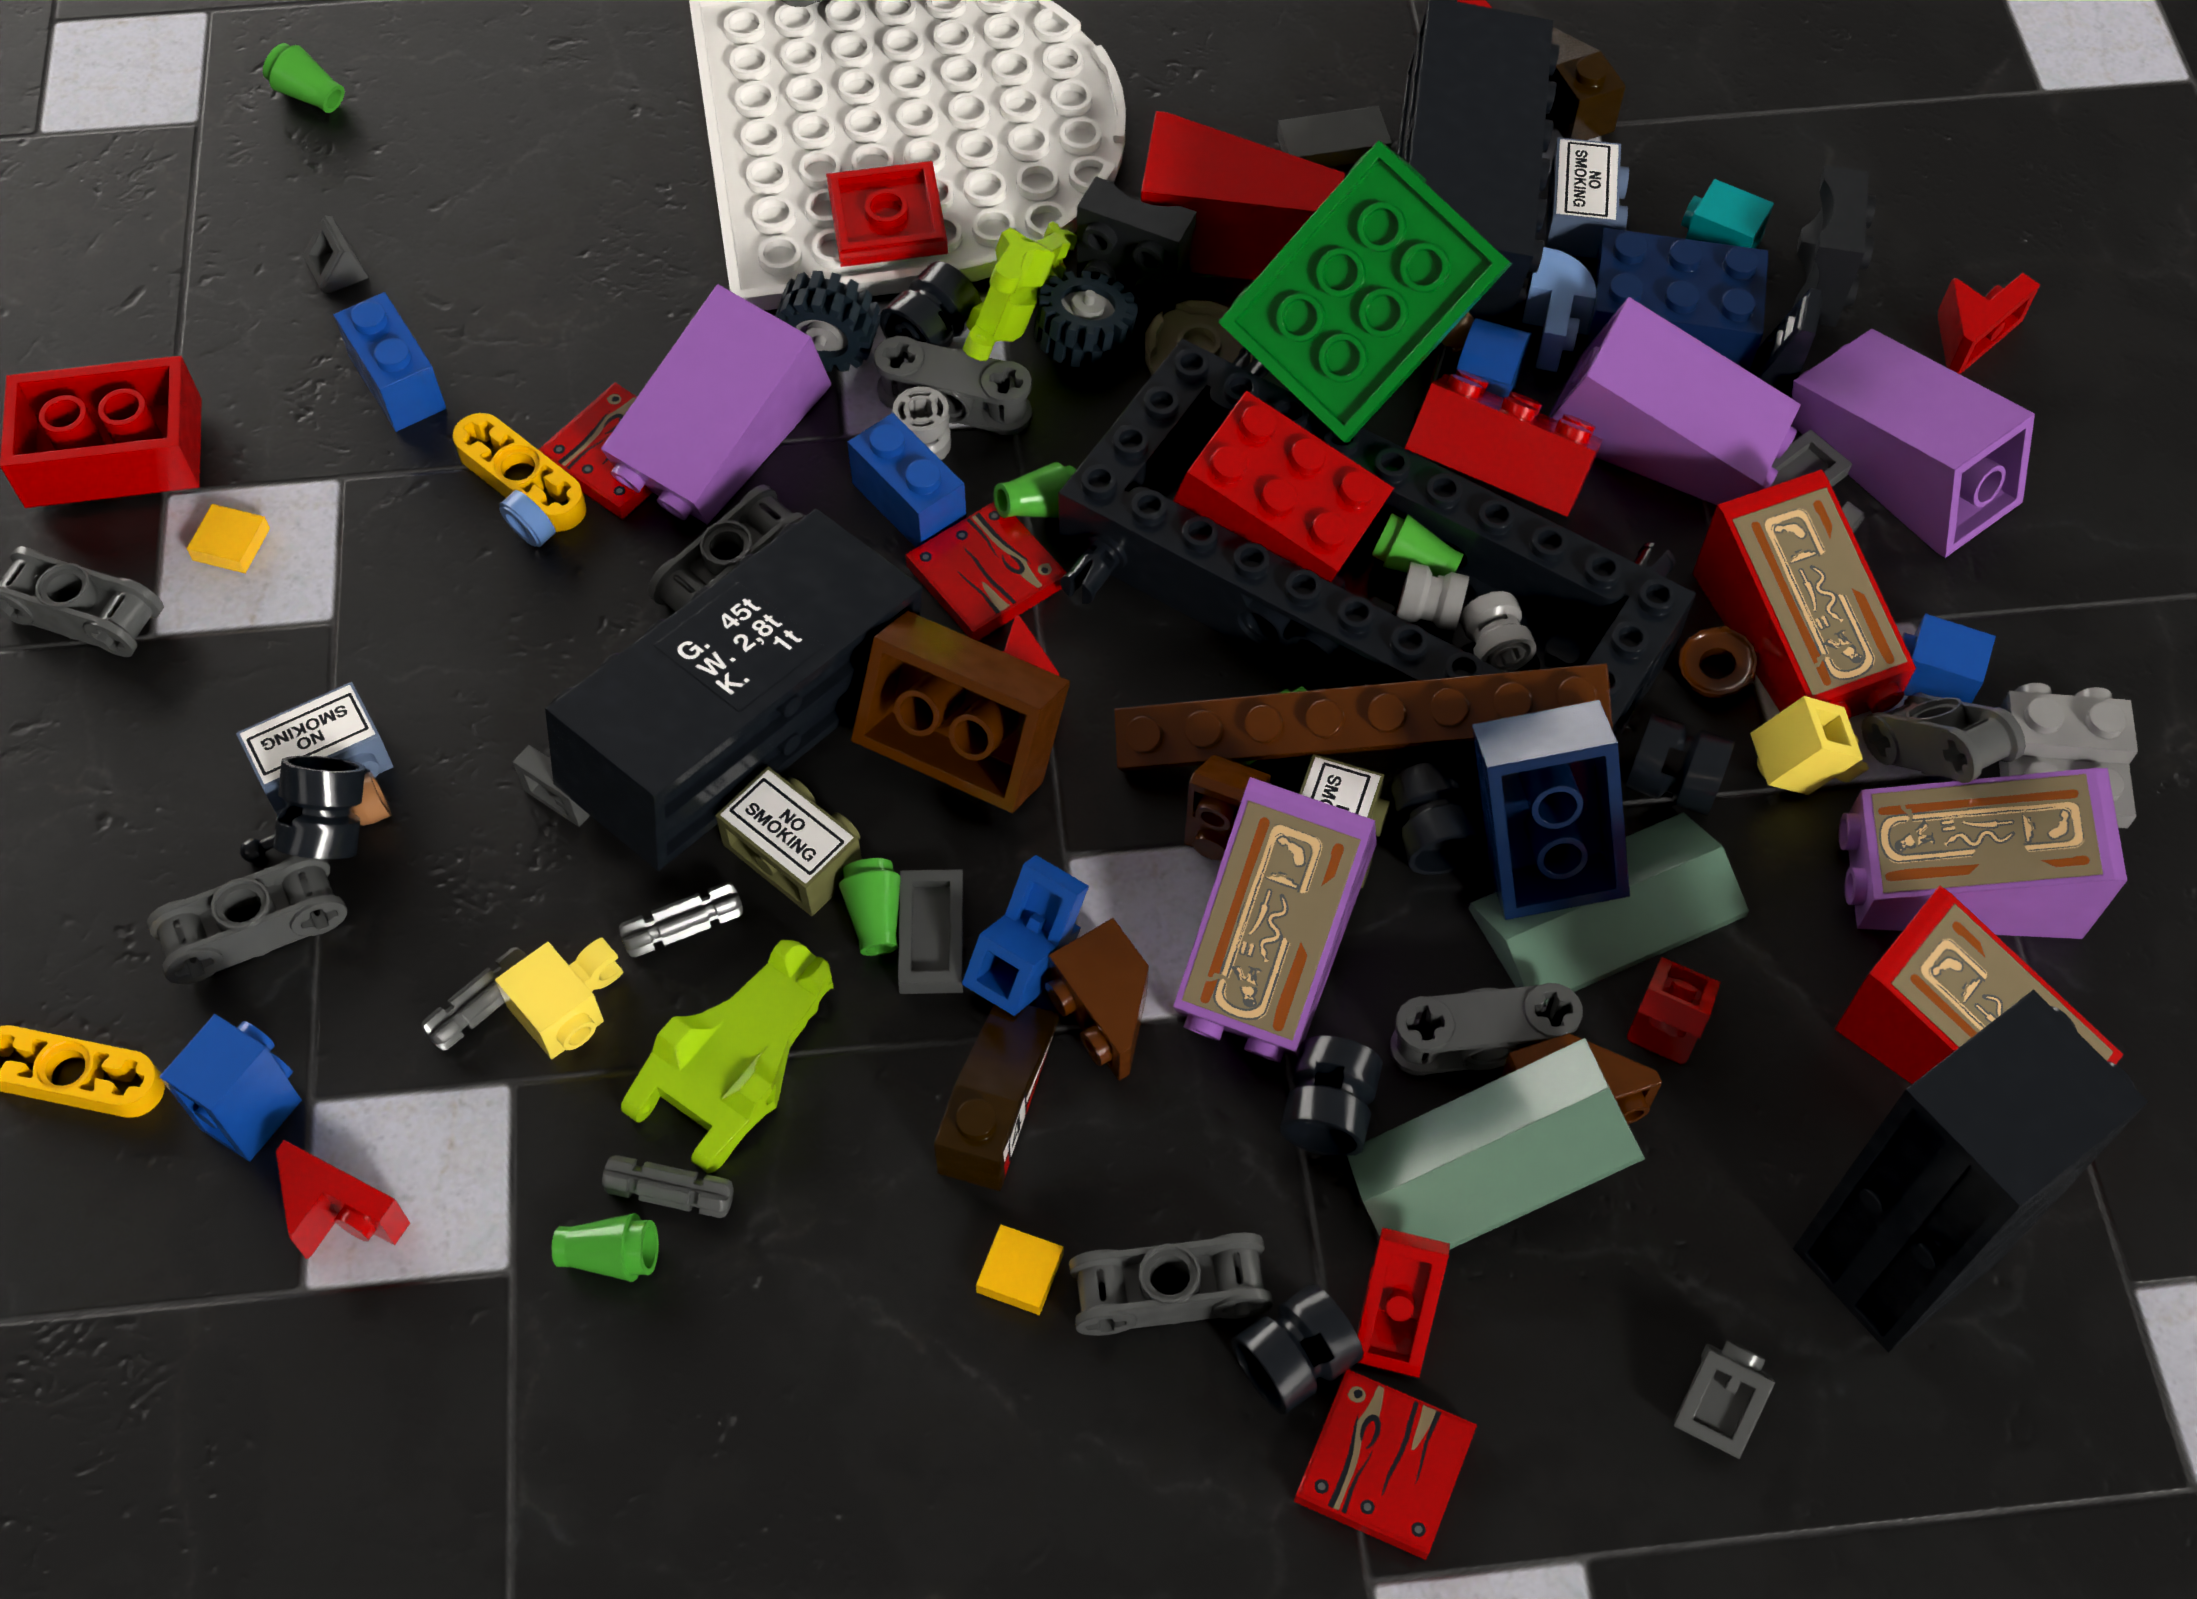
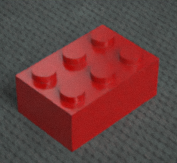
(101, 431)
(1505, 441)
(1283, 488)

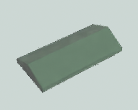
(1677, 894)
(1497, 1151)

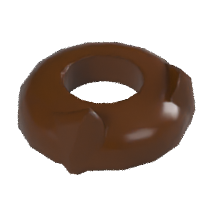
(1721, 642)

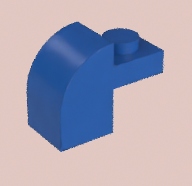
(1494, 355)
(1014, 952)

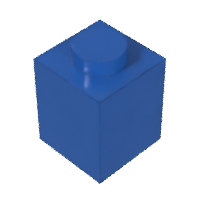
(1948, 659)

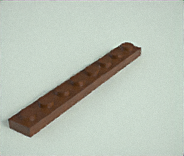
(1345, 717)

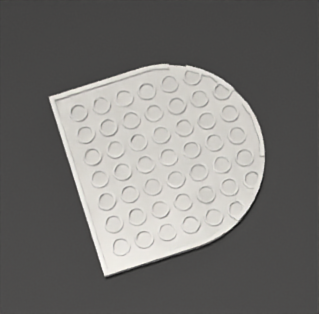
(986, 89)

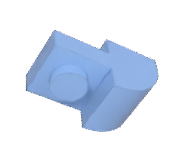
(1561, 303)

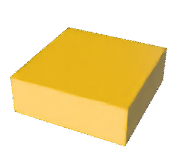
(228, 538)
(1019, 1269)

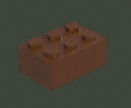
(959, 710)

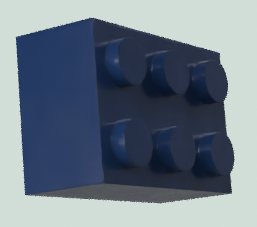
(1696, 285)
(1552, 809)

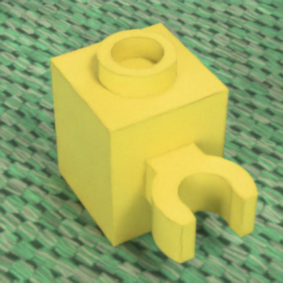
(1808, 747)
(557, 998)

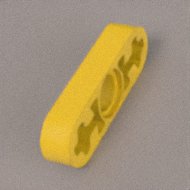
(513, 450)
(90, 1089)

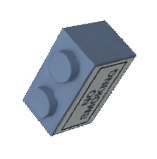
(1584, 195)
(324, 726)

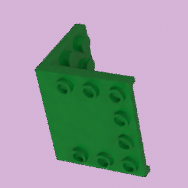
(1364, 291)

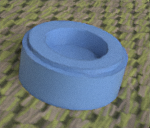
(526, 518)

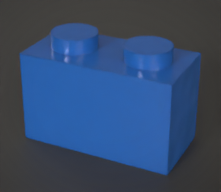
(390, 361)
(906, 480)
(233, 1085)

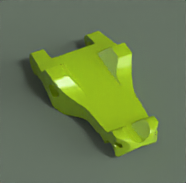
(1015, 286)
(732, 1058)

